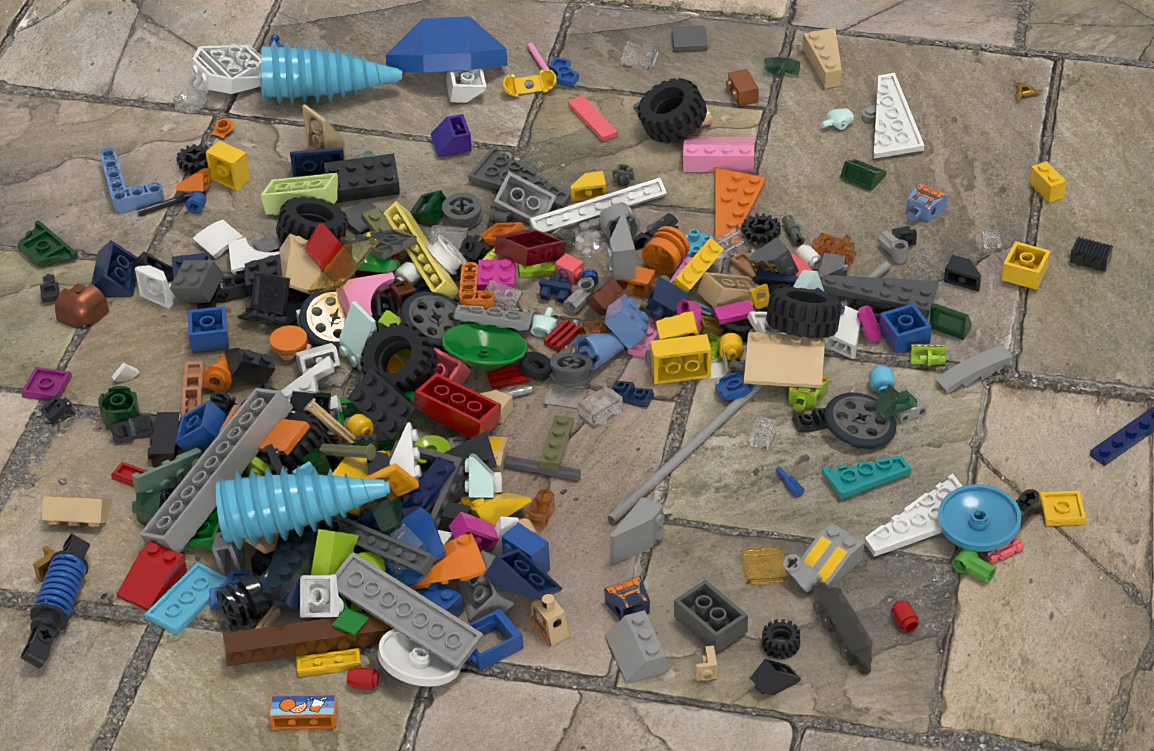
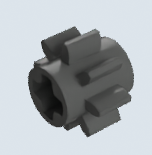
(623, 174)

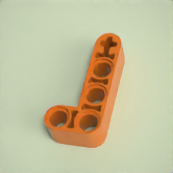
(468, 288)

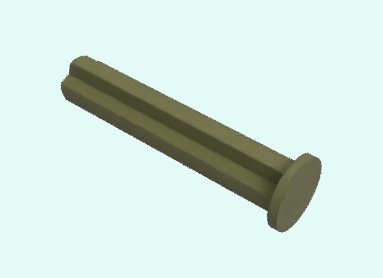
(354, 451)

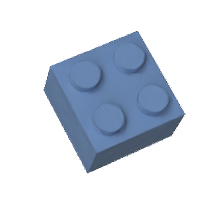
(627, 321)

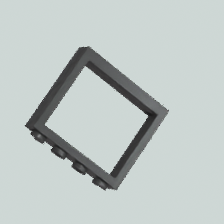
(450, 487)

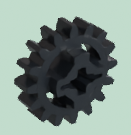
(192, 158)
(761, 228)

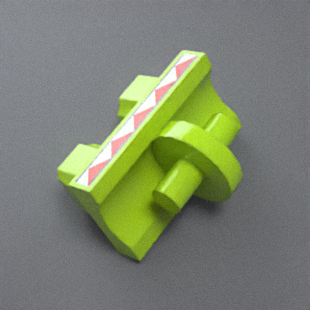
(928, 354)

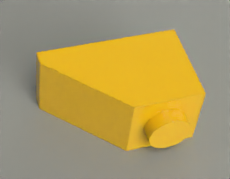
(588, 187)

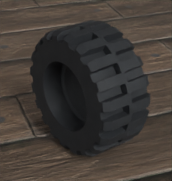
(668, 125)
(304, 214)
(803, 312)
(390, 341)
(309, 442)

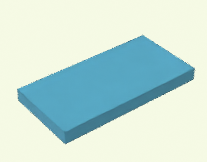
(185, 599)

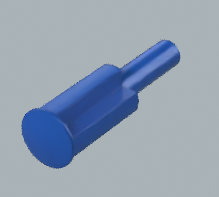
(791, 483)

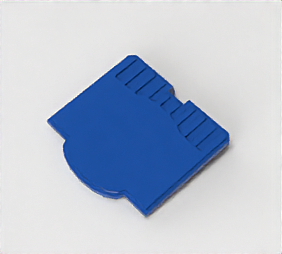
(424, 528)

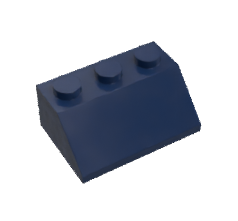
(312, 161)
(113, 271)

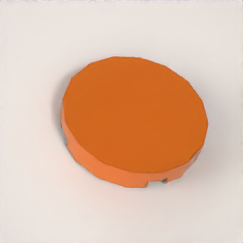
(288, 340)

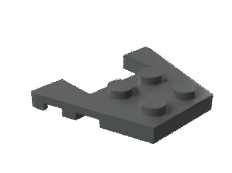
(390, 242)

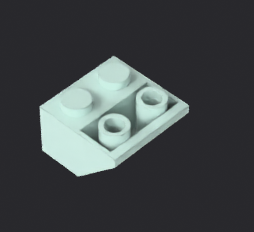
(481, 478)

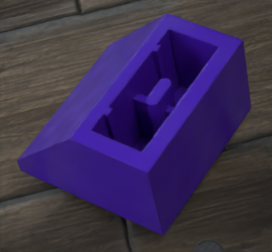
(452, 136)

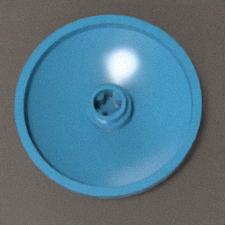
(979, 517)

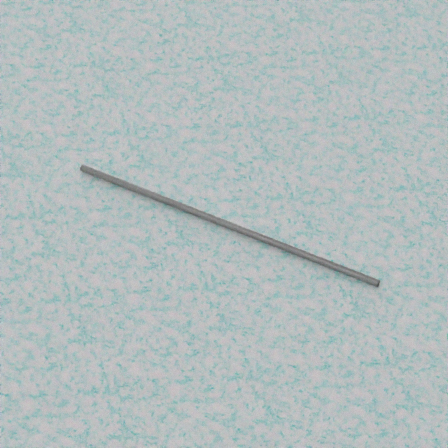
(643, 490)

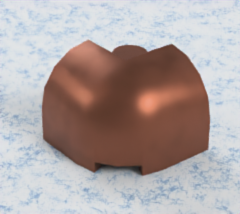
(607, 295)
(81, 306)

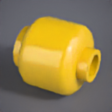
(732, 346)
(360, 425)

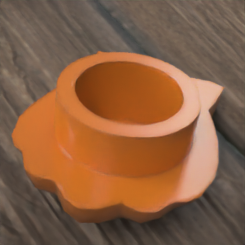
(223, 127)

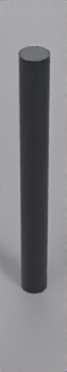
(157, 206)

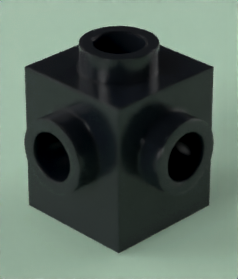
(474, 248)

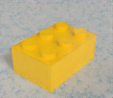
(680, 359)

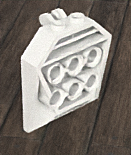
(226, 68)

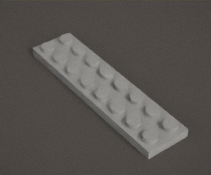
(407, 611)

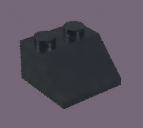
(249, 365)

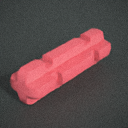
(1008, 550)

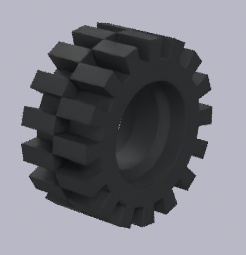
(781, 648)

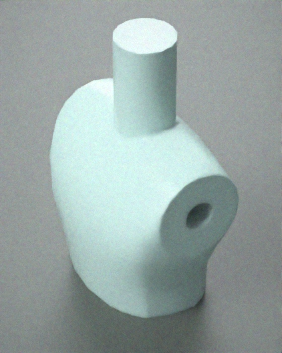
(838, 118)
(543, 324)

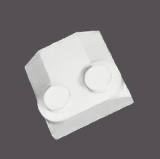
(154, 285)
(319, 596)

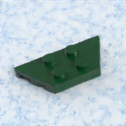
(45, 247)

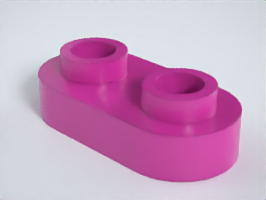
(868, 320)

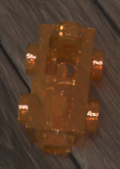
(830, 244)

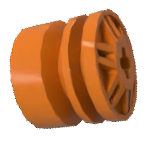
(665, 250)

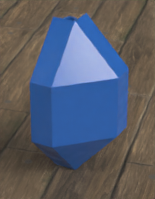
(447, 46)

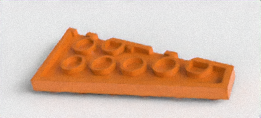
(734, 198)

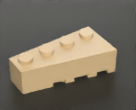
(824, 56)

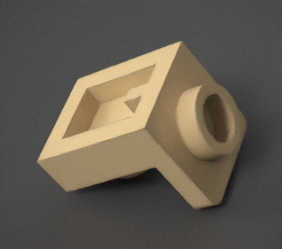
(708, 668)

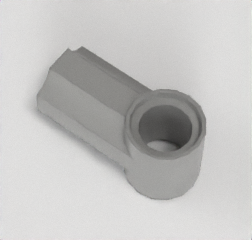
(896, 248)
(578, 297)

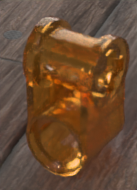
(541, 508)

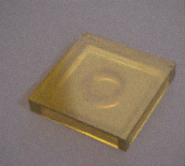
(764, 565)

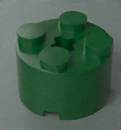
(118, 405)

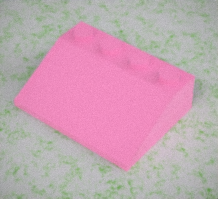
(728, 153)

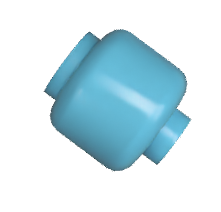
(880, 378)

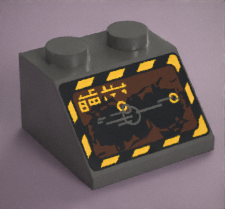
(774, 259)

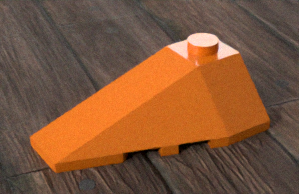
(460, 561)

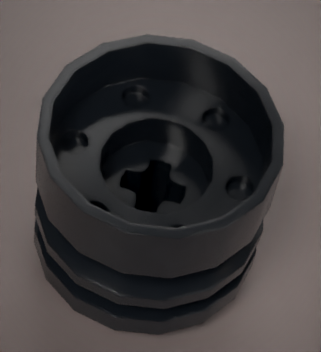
(242, 600)

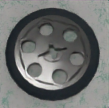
(431, 315)
(859, 421)

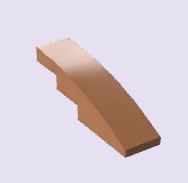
(192, 386)

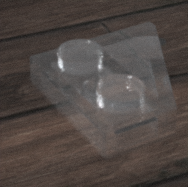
(733, 243)

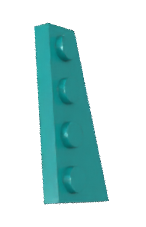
(864, 476)

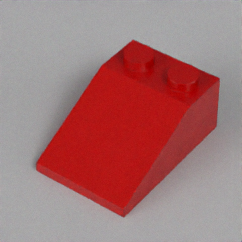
(152, 575)

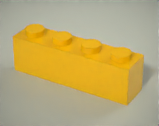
(698, 265)

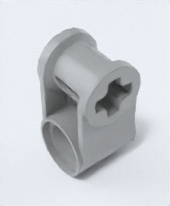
(803, 574)

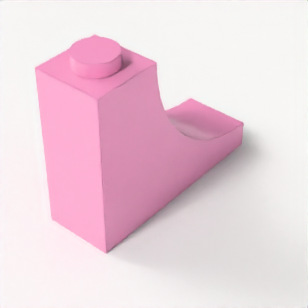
(363, 290)

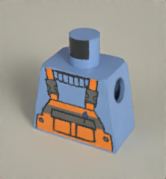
(925, 203)

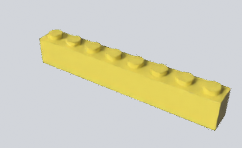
(430, 269)

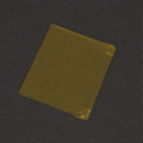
(343, 266)

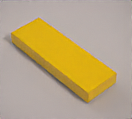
(328, 662)

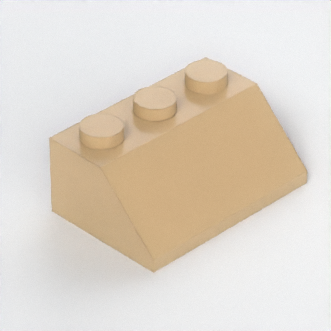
(75, 510)

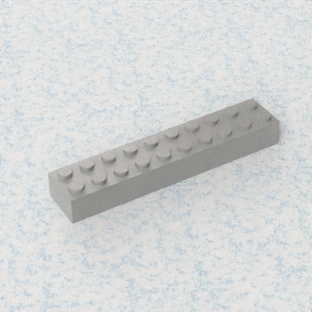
(230, 451)

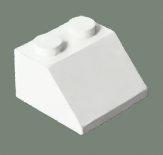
(465, 84)

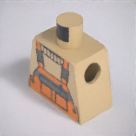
(547, 613)

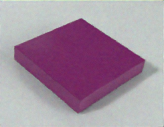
(46, 383)

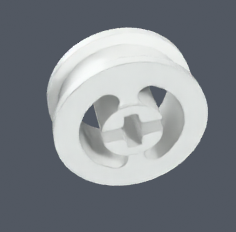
(447, 254)

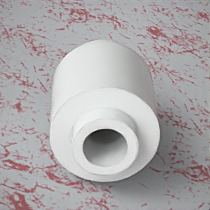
(809, 256)

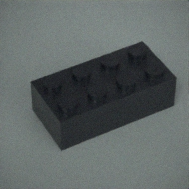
(365, 177)
(386, 405)

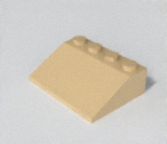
(784, 360)

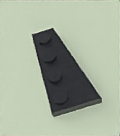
(478, 445)

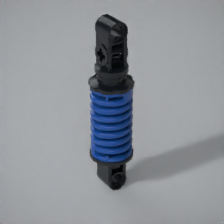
(56, 599)

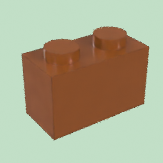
(742, 87)

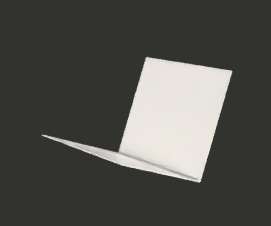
(719, 369)

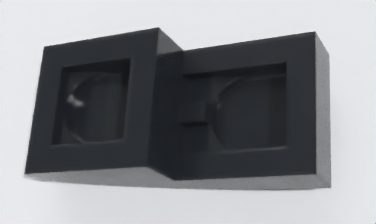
(131, 428)

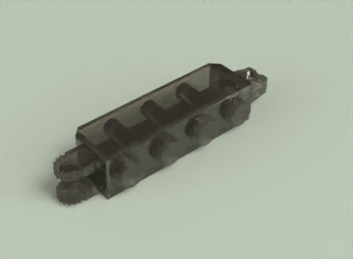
(844, 626)

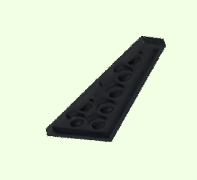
(291, 560)

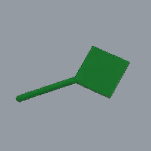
(349, 620)

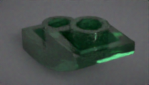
(776, 64)

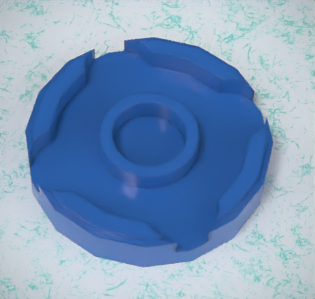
(732, 387)

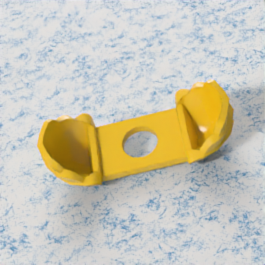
(543, 82)

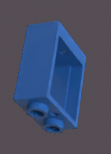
(508, 630)

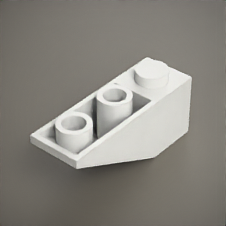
(407, 452)

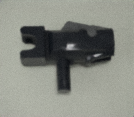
(643, 238)

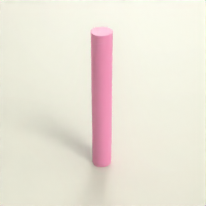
(537, 56)

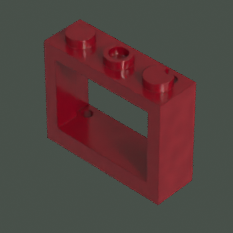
(529, 247)

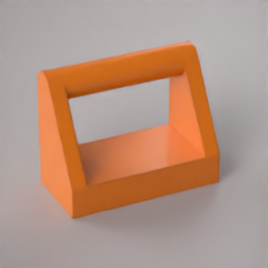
(197, 182)

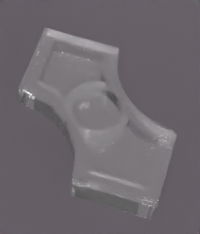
(335, 380)

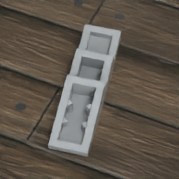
(978, 366)

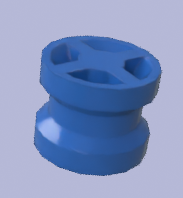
(196, 202)

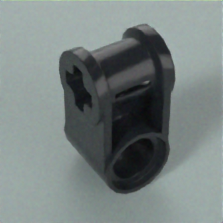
(233, 288)

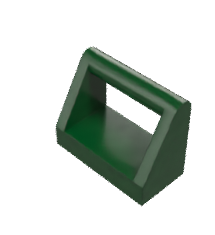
(862, 174)
(433, 210)
(949, 321)

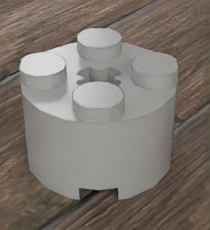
(610, 216)

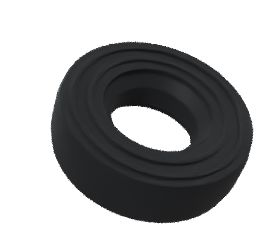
(535, 373)

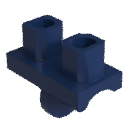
(557, 286)

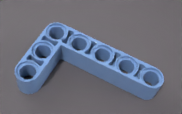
(128, 198)

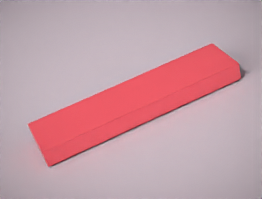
(592, 118)

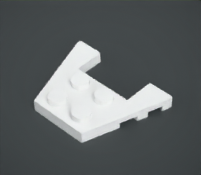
(308, 382)

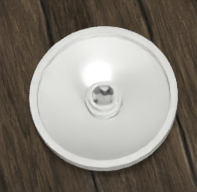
(412, 662)

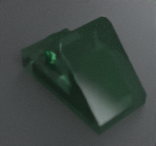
(894, 402)

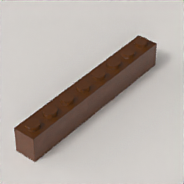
(298, 640)

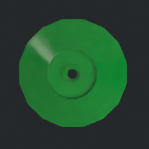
(484, 345)

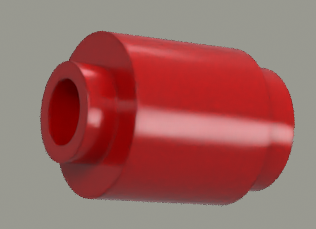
(905, 616)
(362, 678)

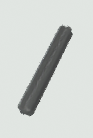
(533, 466)

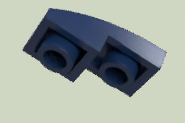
(632, 395)

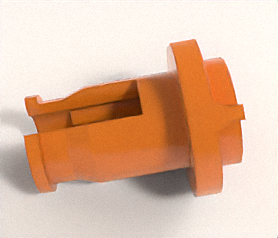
(217, 376)

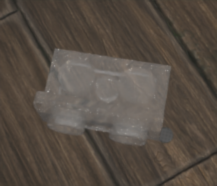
(505, 296)

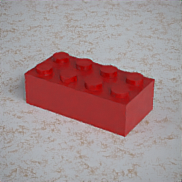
(457, 406)

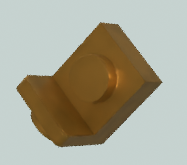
(710, 326)
(42, 564)

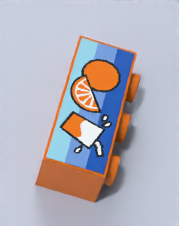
(303, 712)

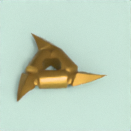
(1028, 90)

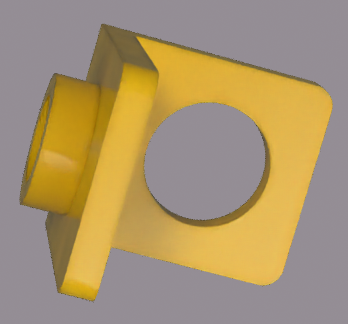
(761, 303)

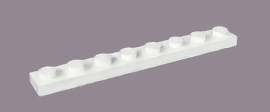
(591, 208)

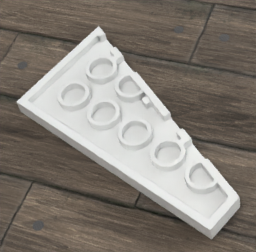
(894, 123)

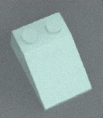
(355, 333)

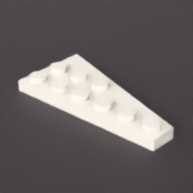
(914, 524)

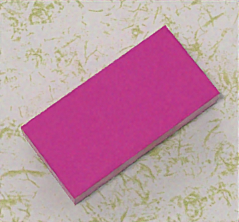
(733, 312)

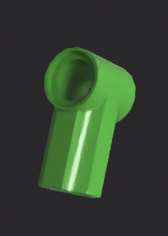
(970, 562)

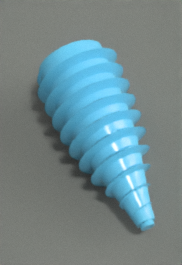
(317, 73)
(288, 502)

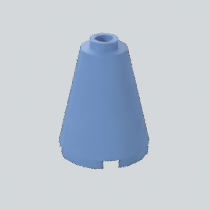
(598, 347)

